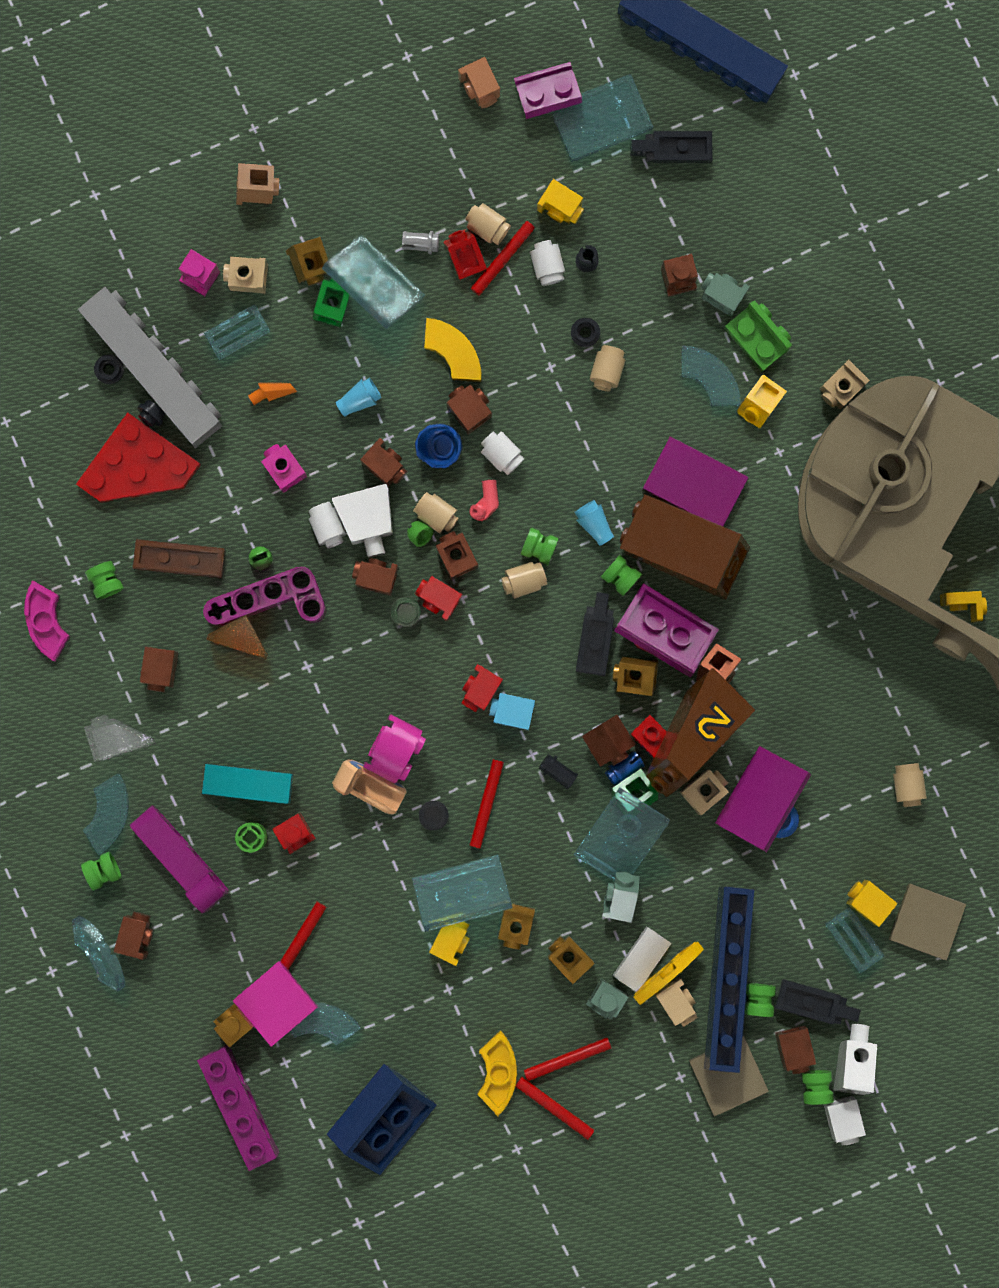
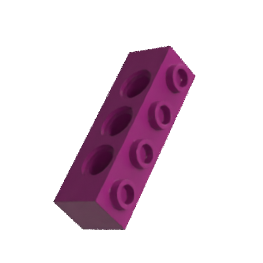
(238, 1107)

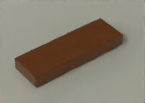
(179, 558)

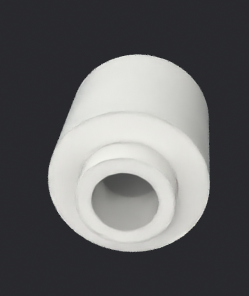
(547, 263)
(502, 452)
(327, 525)

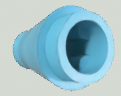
(359, 397)
(593, 520)

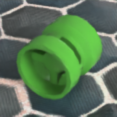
(539, 546)
(621, 575)
(104, 580)
(255, 836)
(101, 871)
(760, 1000)
(817, 1087)

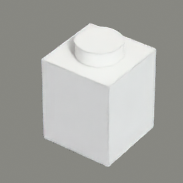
(845, 1120)

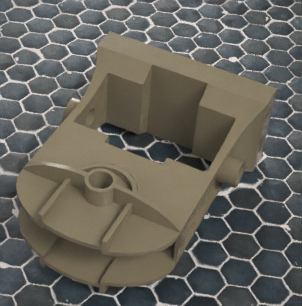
(894, 527)

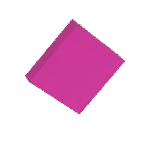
(275, 1003)

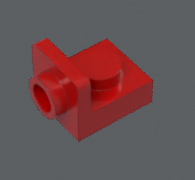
(464, 253)

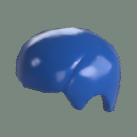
(438, 445)

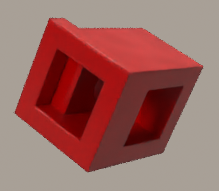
(438, 597)
(480, 689)
(293, 833)

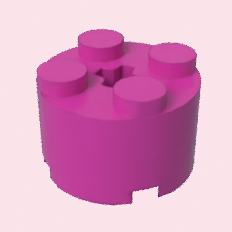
(394, 749)

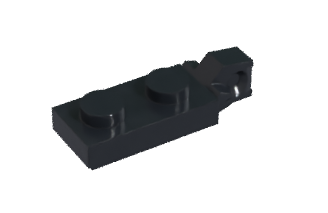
(674, 147)
(595, 637)
(814, 1003)

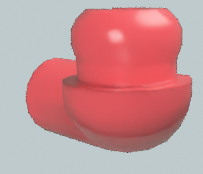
(488, 504)

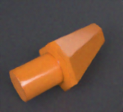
(271, 391)

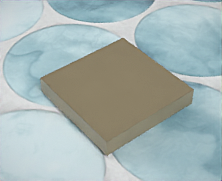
(927, 921)
(729, 1089)

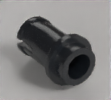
(585, 265)
(557, 771)

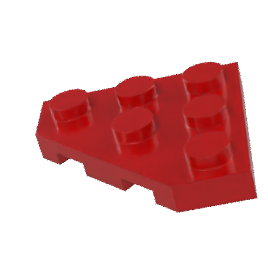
(136, 464)

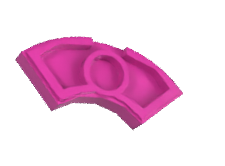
(43, 622)

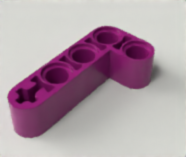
(262, 602)
(180, 859)

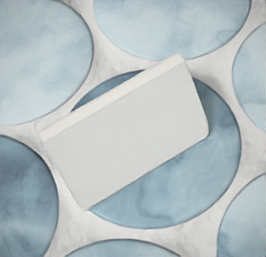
(641, 959)

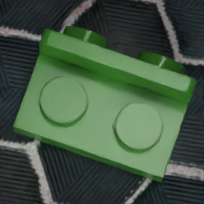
(759, 335)

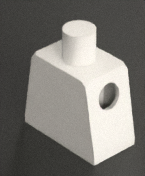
(366, 517)
(852, 1075)

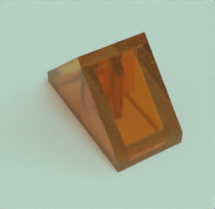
(240, 636)

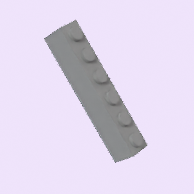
(149, 366)

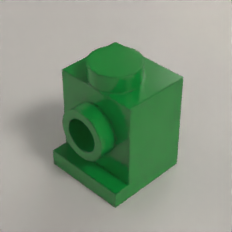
(326, 313)
(638, 784)

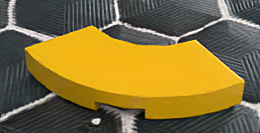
(454, 348)
(668, 972)
(501, 1073)

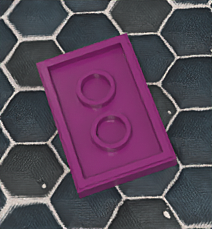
(695, 482)
(666, 630)
(763, 799)

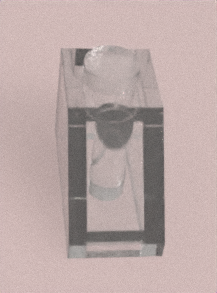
(114, 738)

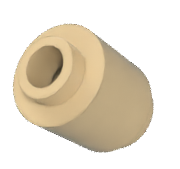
(487, 224)
(607, 368)
(436, 513)
(524, 579)
(909, 784)

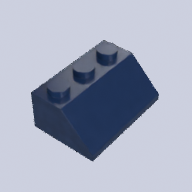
(381, 1120)

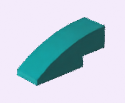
(247, 783)

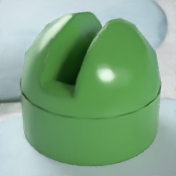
(419, 533)
(262, 564)

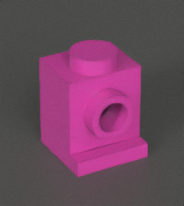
(198, 272)
(290, 475)

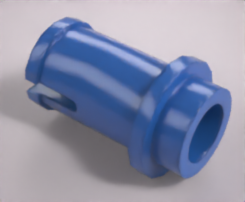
(623, 769)

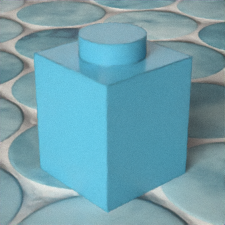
(512, 711)

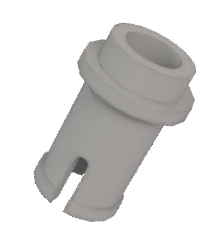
(420, 241)

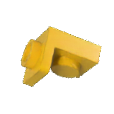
(761, 401)
(960, 600)

